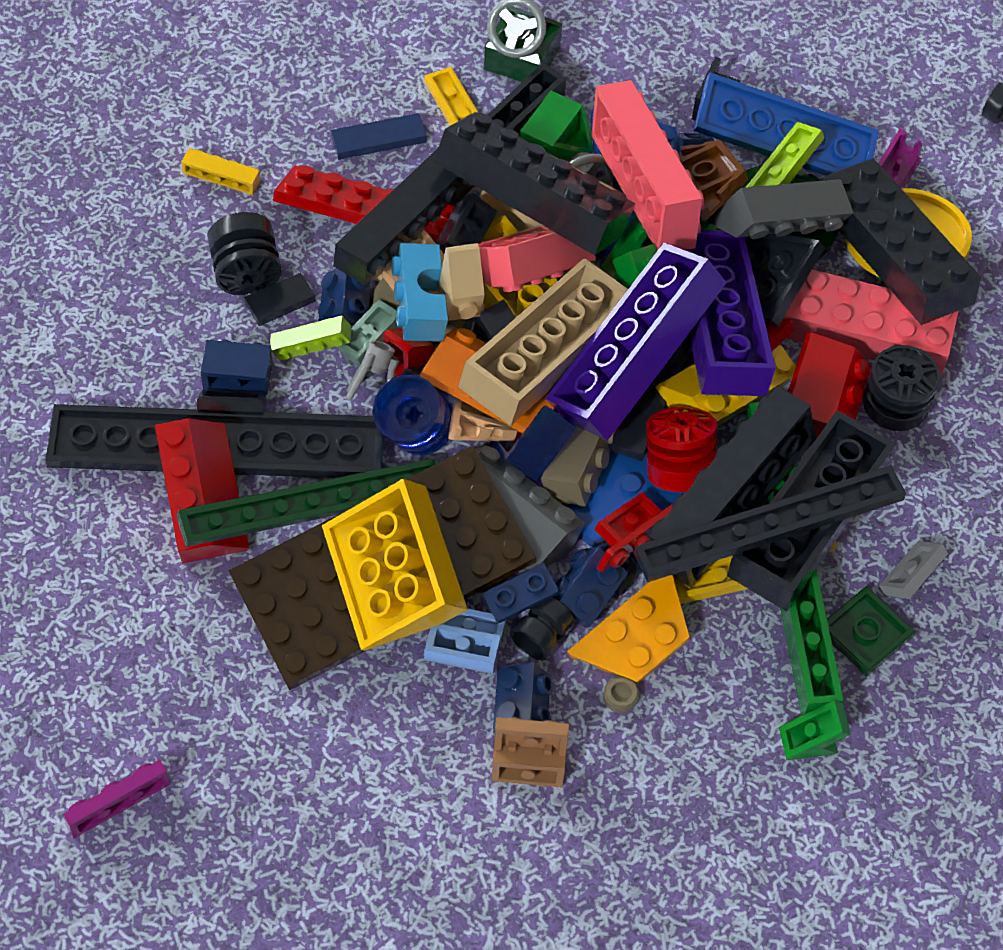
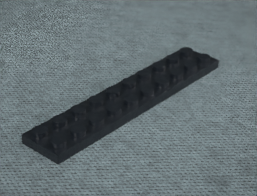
(257, 440)

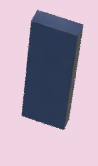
(378, 136)

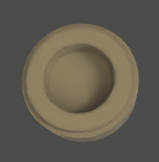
(620, 694)

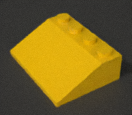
(394, 565)

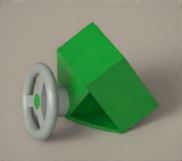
(565, 133)

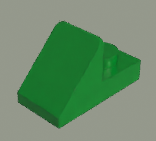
(815, 732)

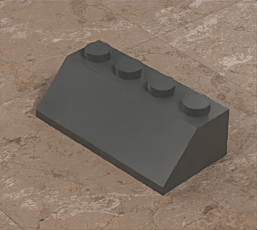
(784, 209)
(543, 520)

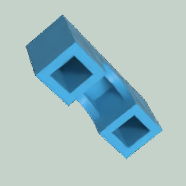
(420, 313)

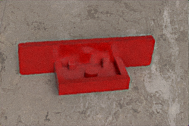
(627, 528)

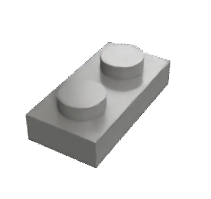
(913, 569)

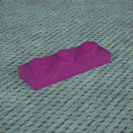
(116, 798)

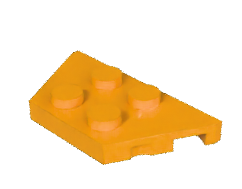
(637, 634)

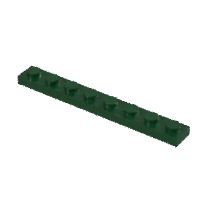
(288, 505)

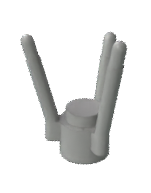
(376, 360)

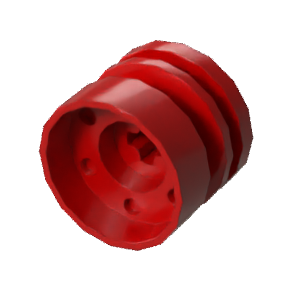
(679, 446)

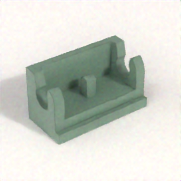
(368, 328)

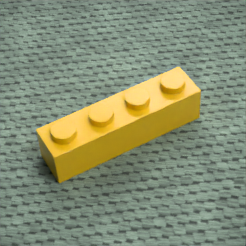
(221, 171)

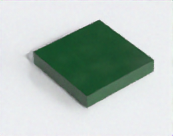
(868, 631)

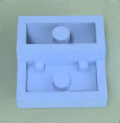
(466, 642)

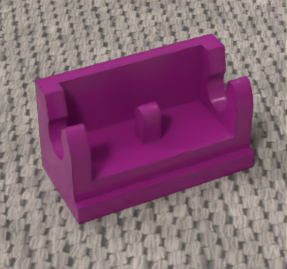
(900, 159)

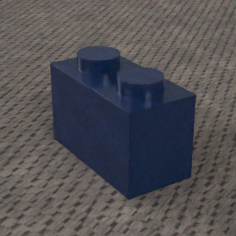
(236, 366)

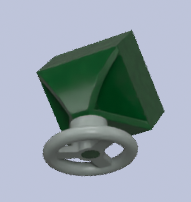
(520, 39)

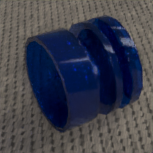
(402, 403)

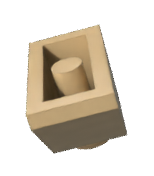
(462, 281)

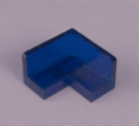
(538, 443)

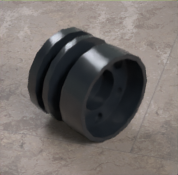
(244, 253)
(901, 387)

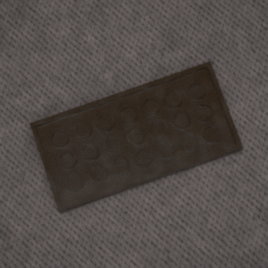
(299, 595)

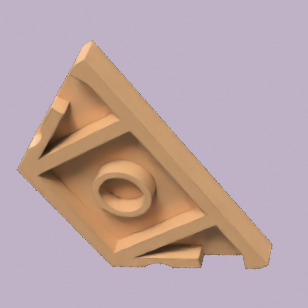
(474, 425)

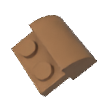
(529, 752)

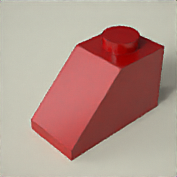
(408, 352)

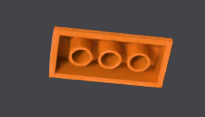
(447, 365)

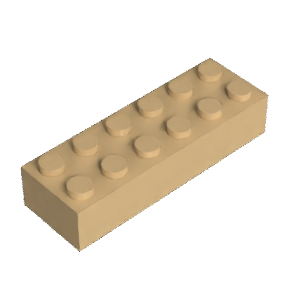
(540, 342)

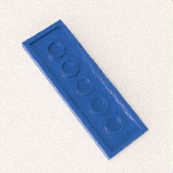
(762, 120)

